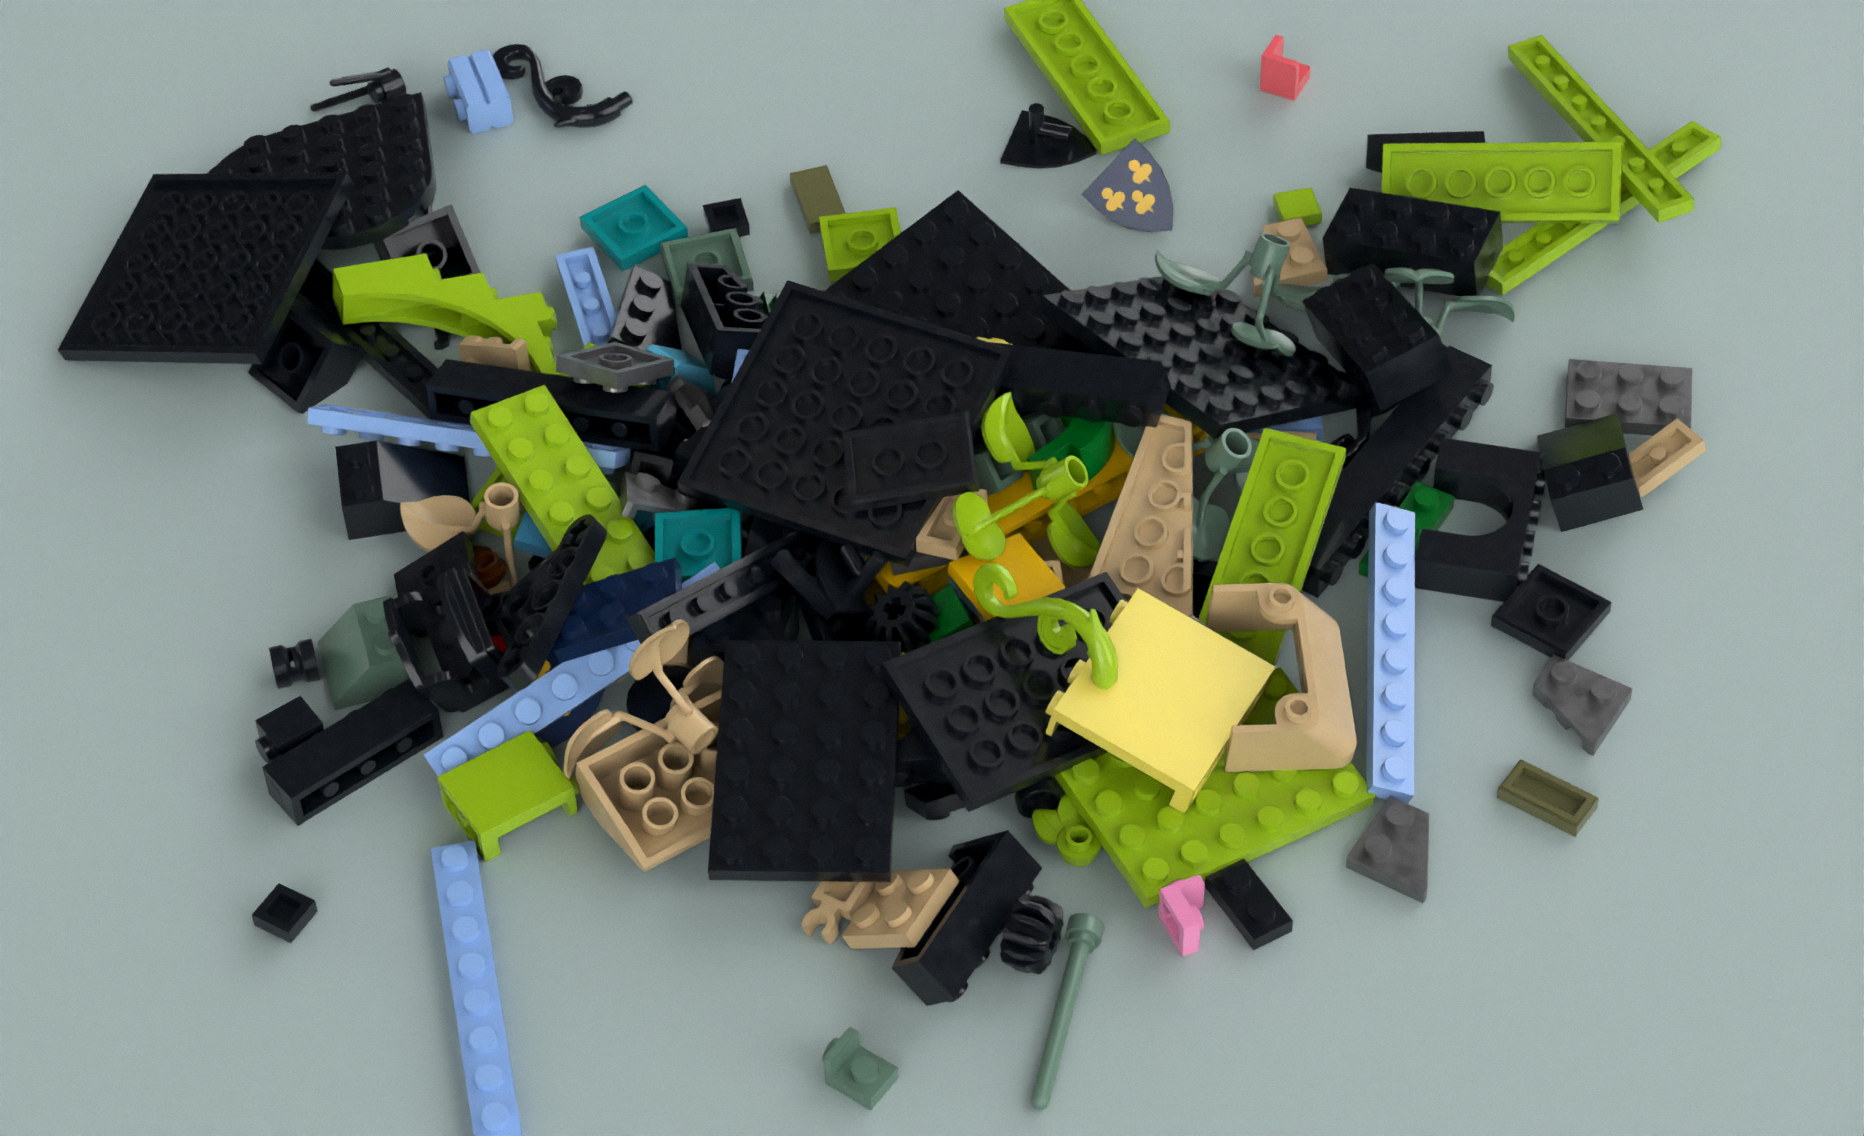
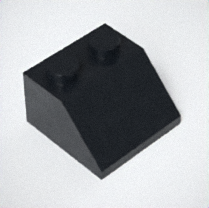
(438, 237)
(307, 360)

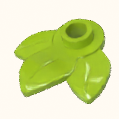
(1064, 830)

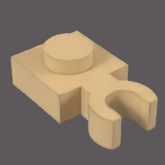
(833, 903)

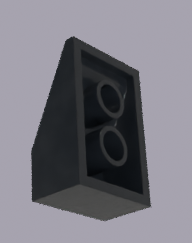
(1589, 472)
(383, 474)

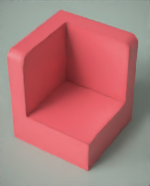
(1280, 74)

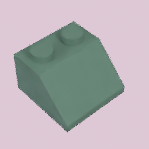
(360, 655)

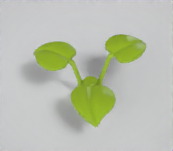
(1011, 442)

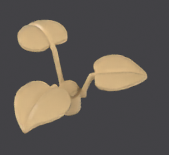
(444, 516)
(683, 718)

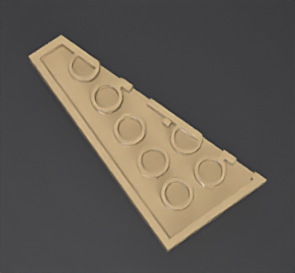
(1152, 522)

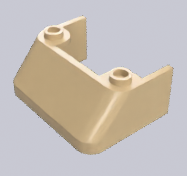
(1311, 726)

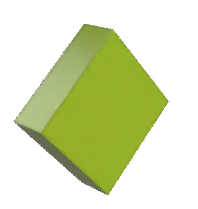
(1298, 204)

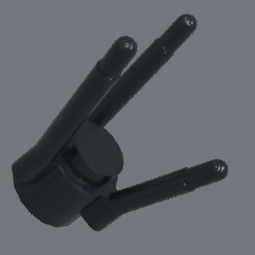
(383, 87)

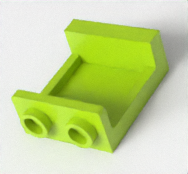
(506, 790)

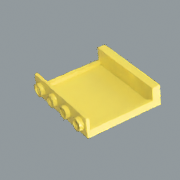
(1172, 695)

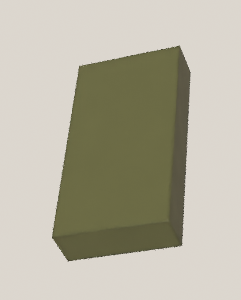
(816, 195)
(1548, 798)

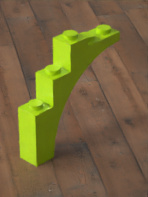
(462, 305)

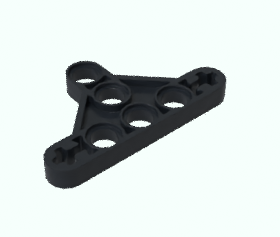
(539, 604)

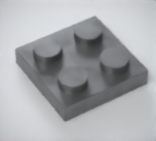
(615, 366)

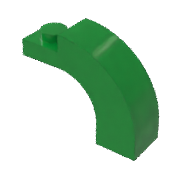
(1084, 439)

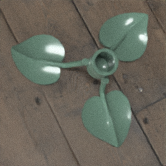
(1266, 265)
(1474, 303)
(1227, 454)

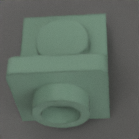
(857, 1070)

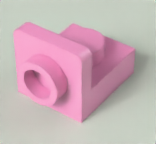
(1180, 912)

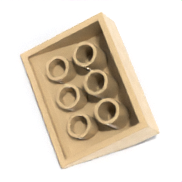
(653, 792)

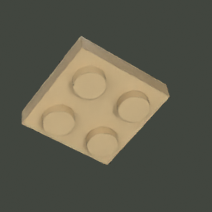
(900, 909)

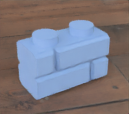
(478, 92)

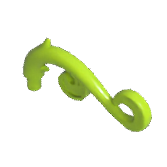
(1049, 611)

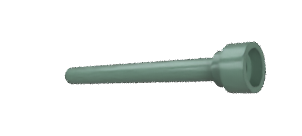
(1083, 936)

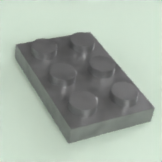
(1640, 394)

